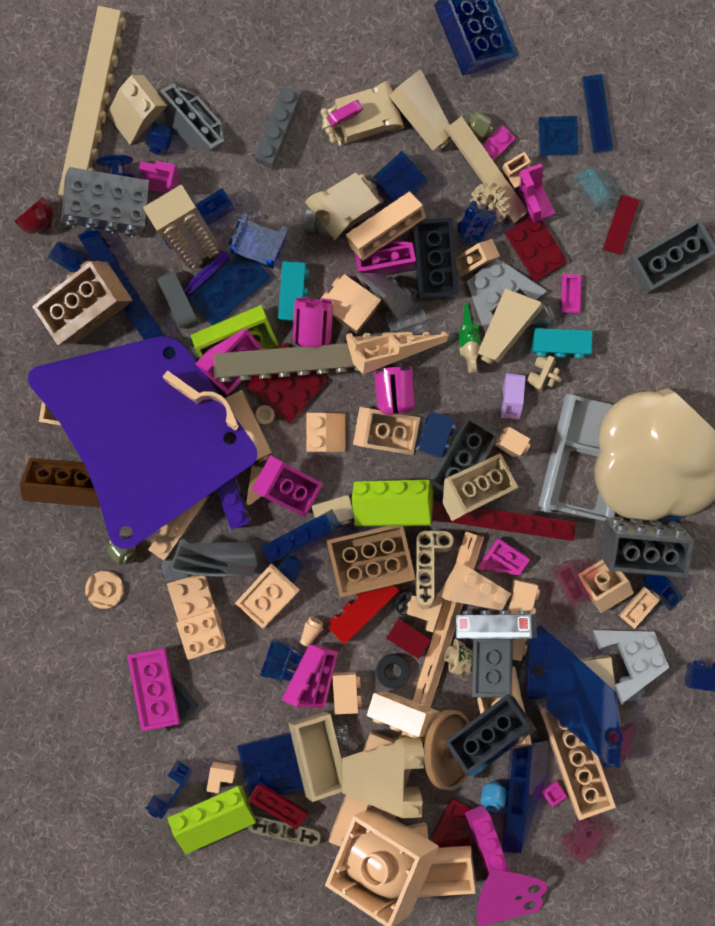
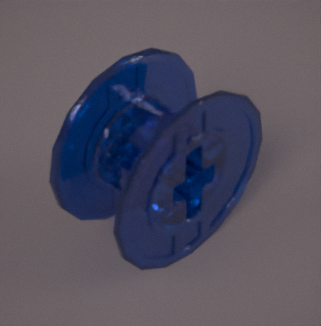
(114, 161)

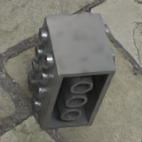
(104, 202)
(646, 547)

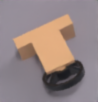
(409, 604)

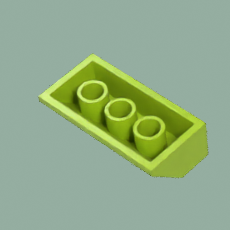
(253, 320)
(392, 503)
(212, 820)

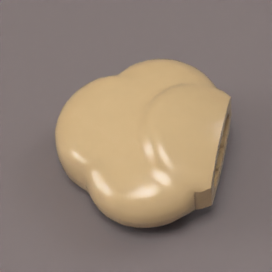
(655, 457)

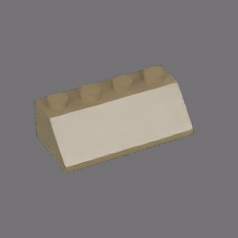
(477, 486)

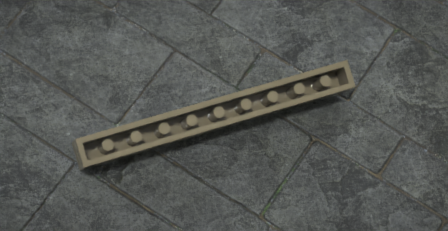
(285, 361)

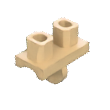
(547, 365)

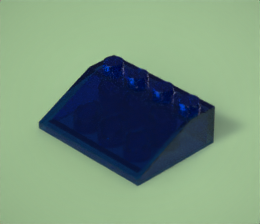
(475, 33)

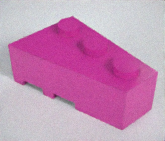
(391, 258)
(312, 678)

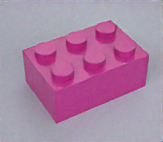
(287, 486)

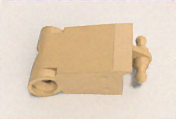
(377, 116)
(345, 204)

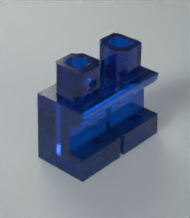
(278, 659)

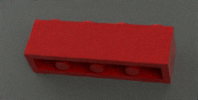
(359, 612)

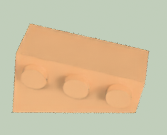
(474, 589)

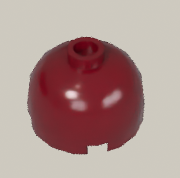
(36, 217)

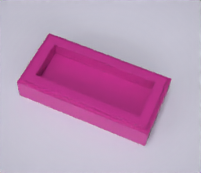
(571, 293)

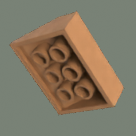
(371, 560)

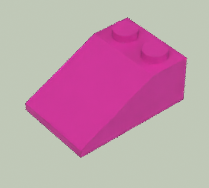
(238, 342)

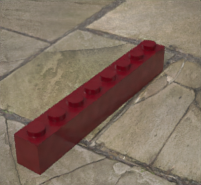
(509, 522)

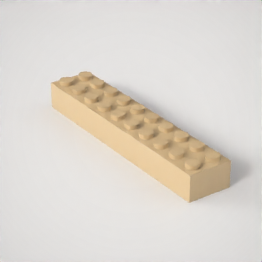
(182, 227)

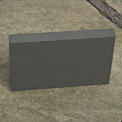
(492, 668)

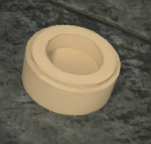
(265, 414)

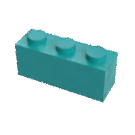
(292, 287)
(561, 343)

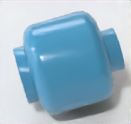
(493, 796)

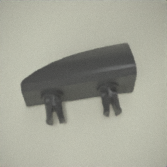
(214, 558)

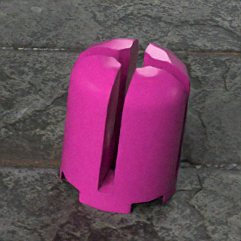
(312, 322)
(404, 390)

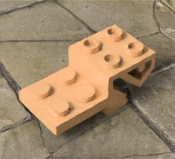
(197, 616)

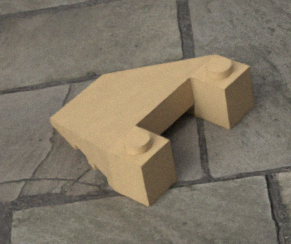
(379, 777)

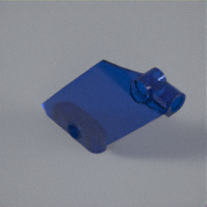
(575, 696)

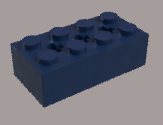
(435, 435)

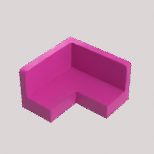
(161, 176)
(534, 194)

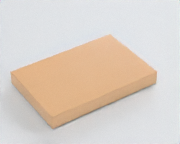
(267, 596)

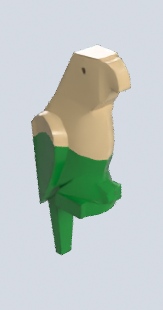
(469, 341)

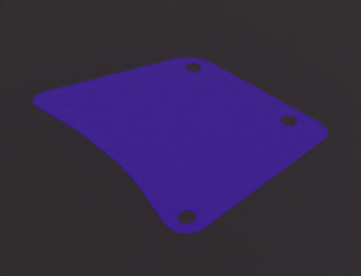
(141, 437)

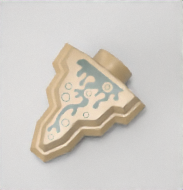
(459, 658)

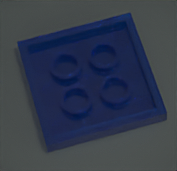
(271, 763)

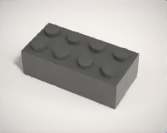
(672, 255)

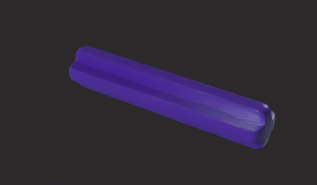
(206, 273)

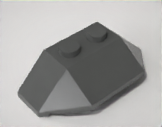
(191, 118)

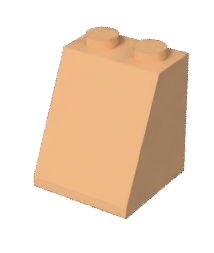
(351, 303)

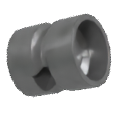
(312, 224)

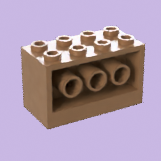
(81, 302)

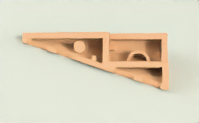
(378, 351)

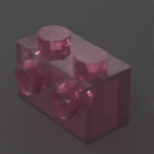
(582, 839)

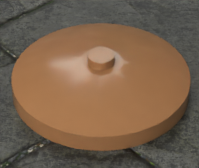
(439, 761)

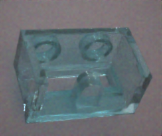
(593, 187)

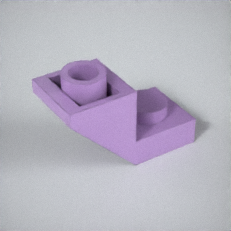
(513, 396)

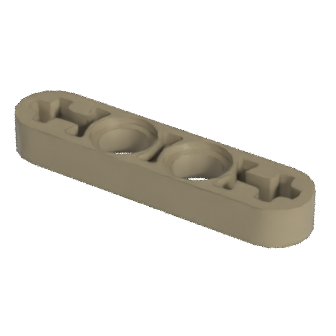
(283, 833)

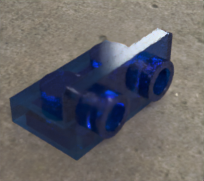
(476, 224)

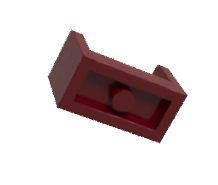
(408, 638)

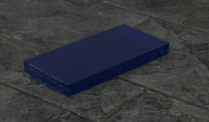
(228, 289)

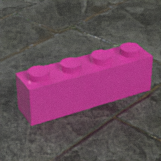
(486, 840)

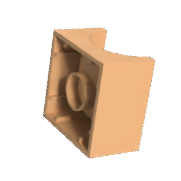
(381, 866)

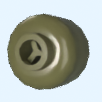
(479, 124)
(120, 555)

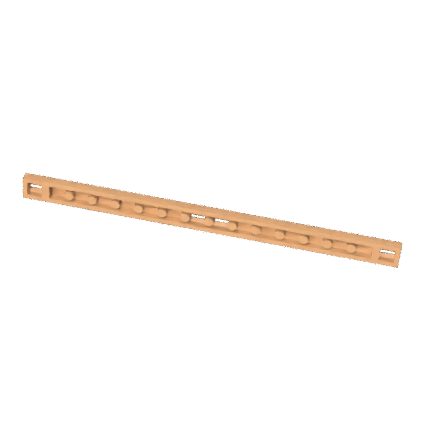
(442, 635)

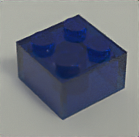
(399, 178)

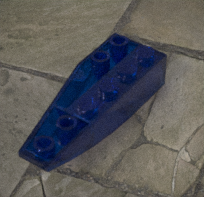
(524, 786)

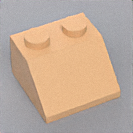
(326, 432)
(605, 586)

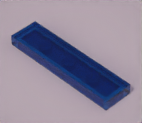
(597, 113)

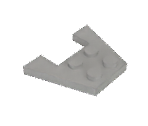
(489, 284)
(641, 656)

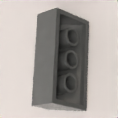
(466, 449)

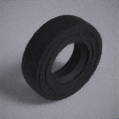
(396, 682)

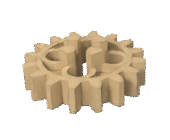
(483, 196)

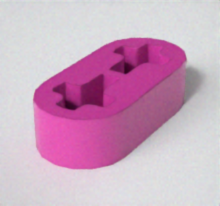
(345, 113)

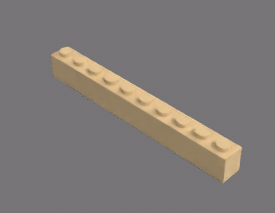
(94, 91)

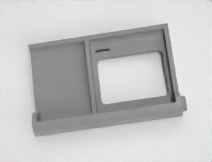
(580, 433)

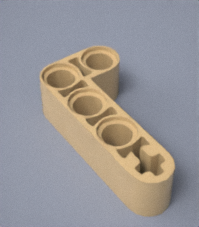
(428, 569)

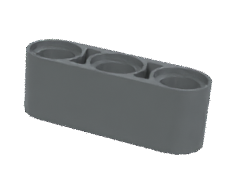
(177, 299)

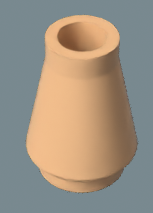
(311, 630)

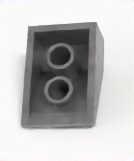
(392, 297)

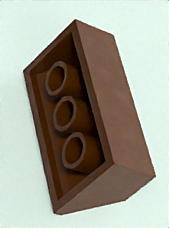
(58, 483)

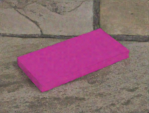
(153, 689)

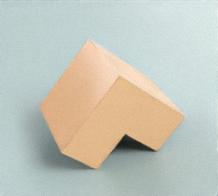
(513, 167)
(220, 773)

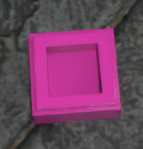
(554, 793)

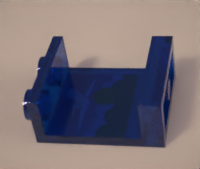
(257, 242)
(180, 774)

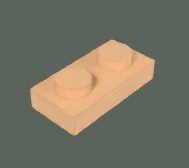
(639, 607)

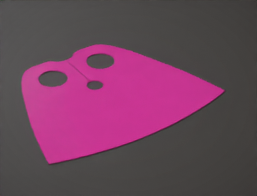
(499, 893)

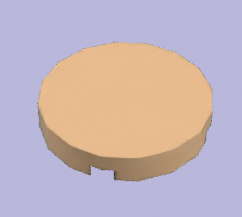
(109, 586)

